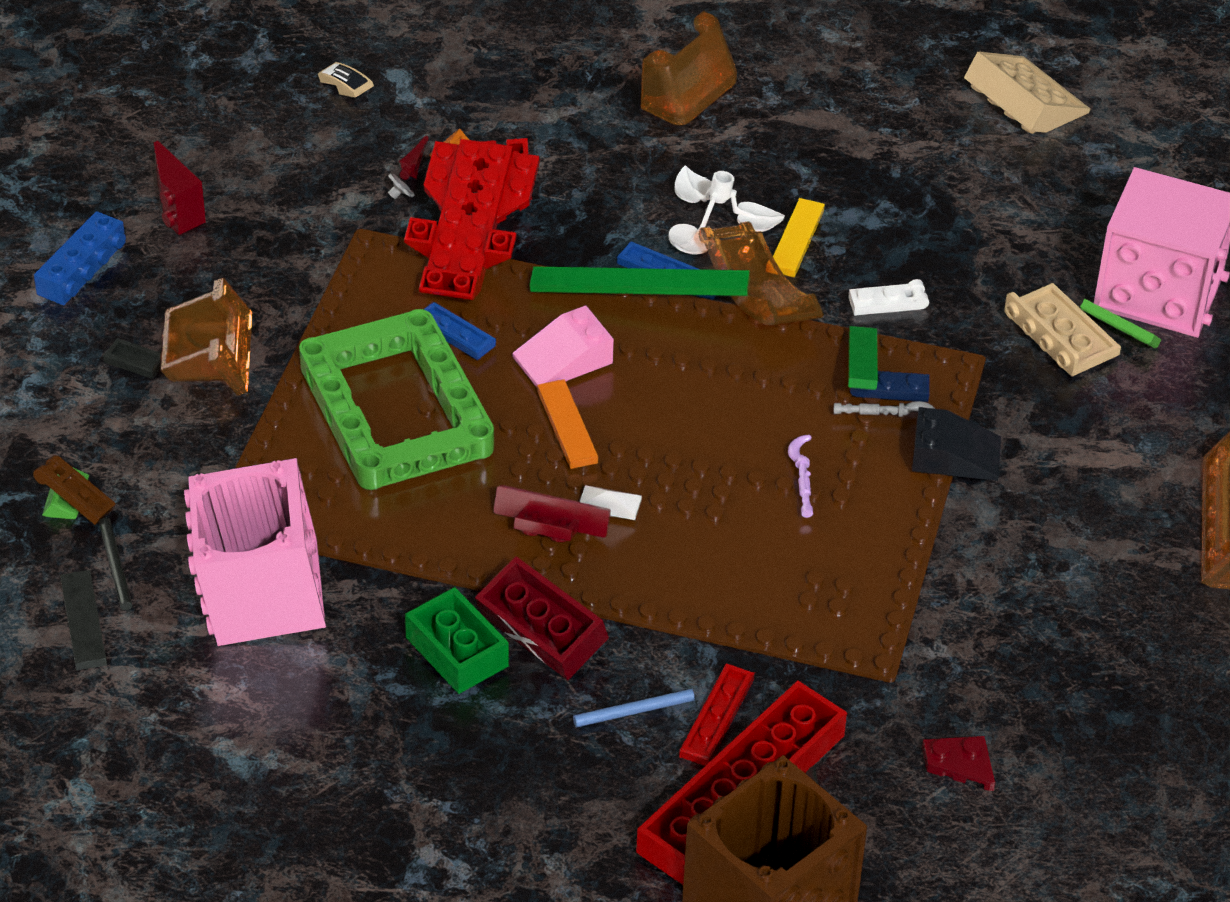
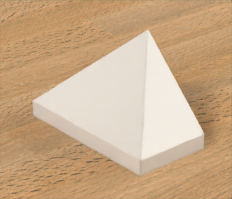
(620, 503)

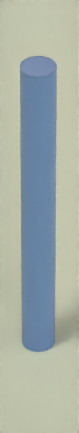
(633, 708)

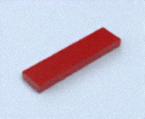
(716, 715)

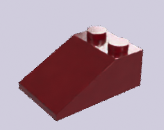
(179, 192)

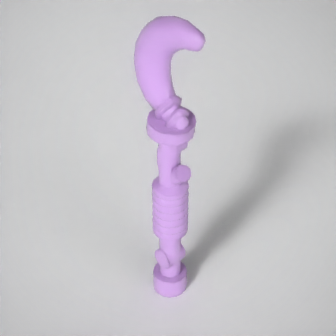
(802, 464)

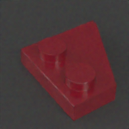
(960, 759)

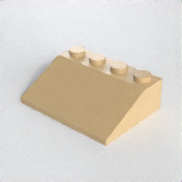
(1023, 91)

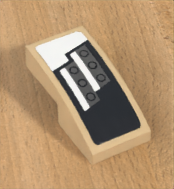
(347, 79)

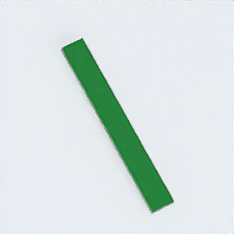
(640, 281)

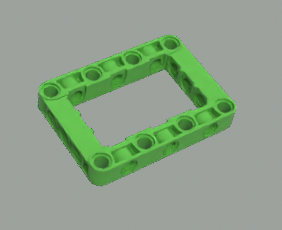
(379, 466)

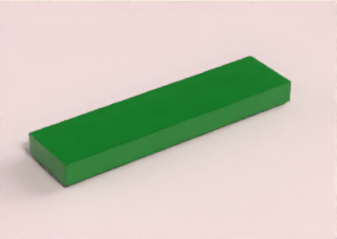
(862, 358)

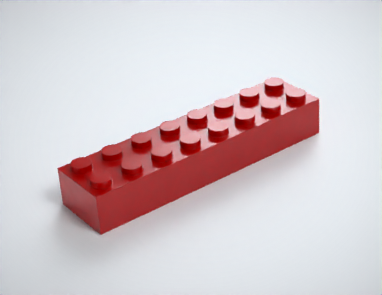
(796, 725)

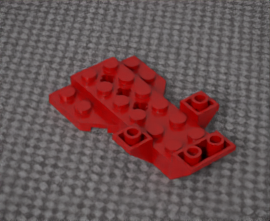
(462, 242)

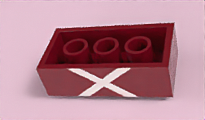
(542, 618)

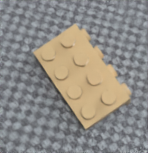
(1061, 329)

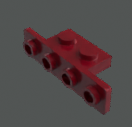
(550, 515)

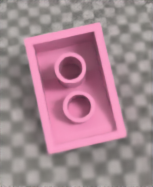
(566, 348)

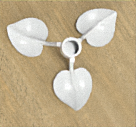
(694, 188)

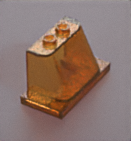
(209, 339)

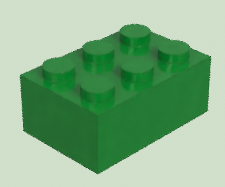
(457, 640)

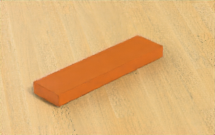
(567, 424)

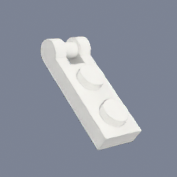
(889, 298)

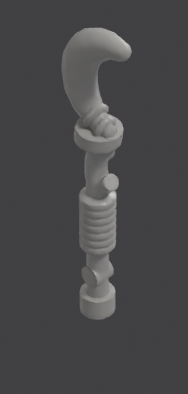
(876, 409)

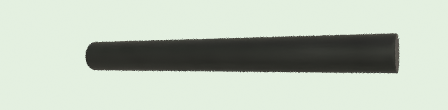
(115, 564)

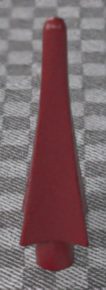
(411, 162)

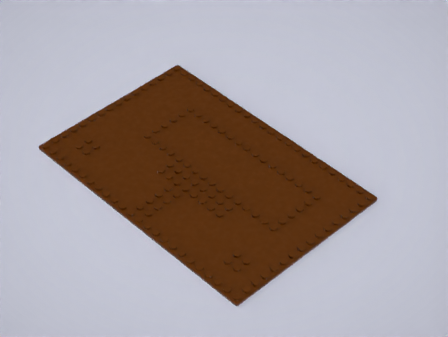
(685, 418)

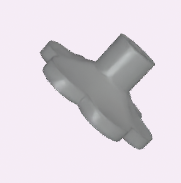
(399, 187)

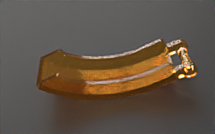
(770, 294)

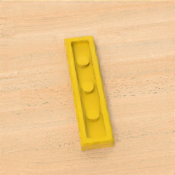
(798, 236)

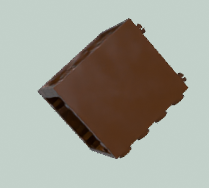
(782, 809)

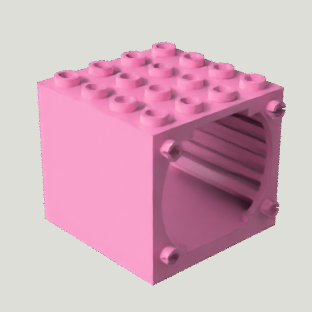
(1165, 252)
(254, 552)

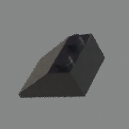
(954, 446)

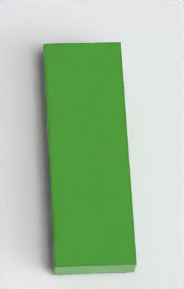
(1120, 324)

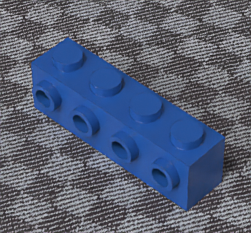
(79, 258)

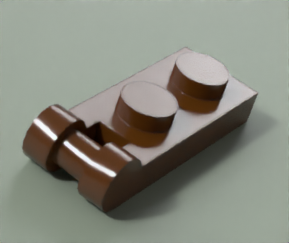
(74, 488)

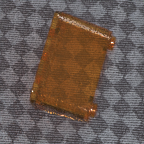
(690, 81)

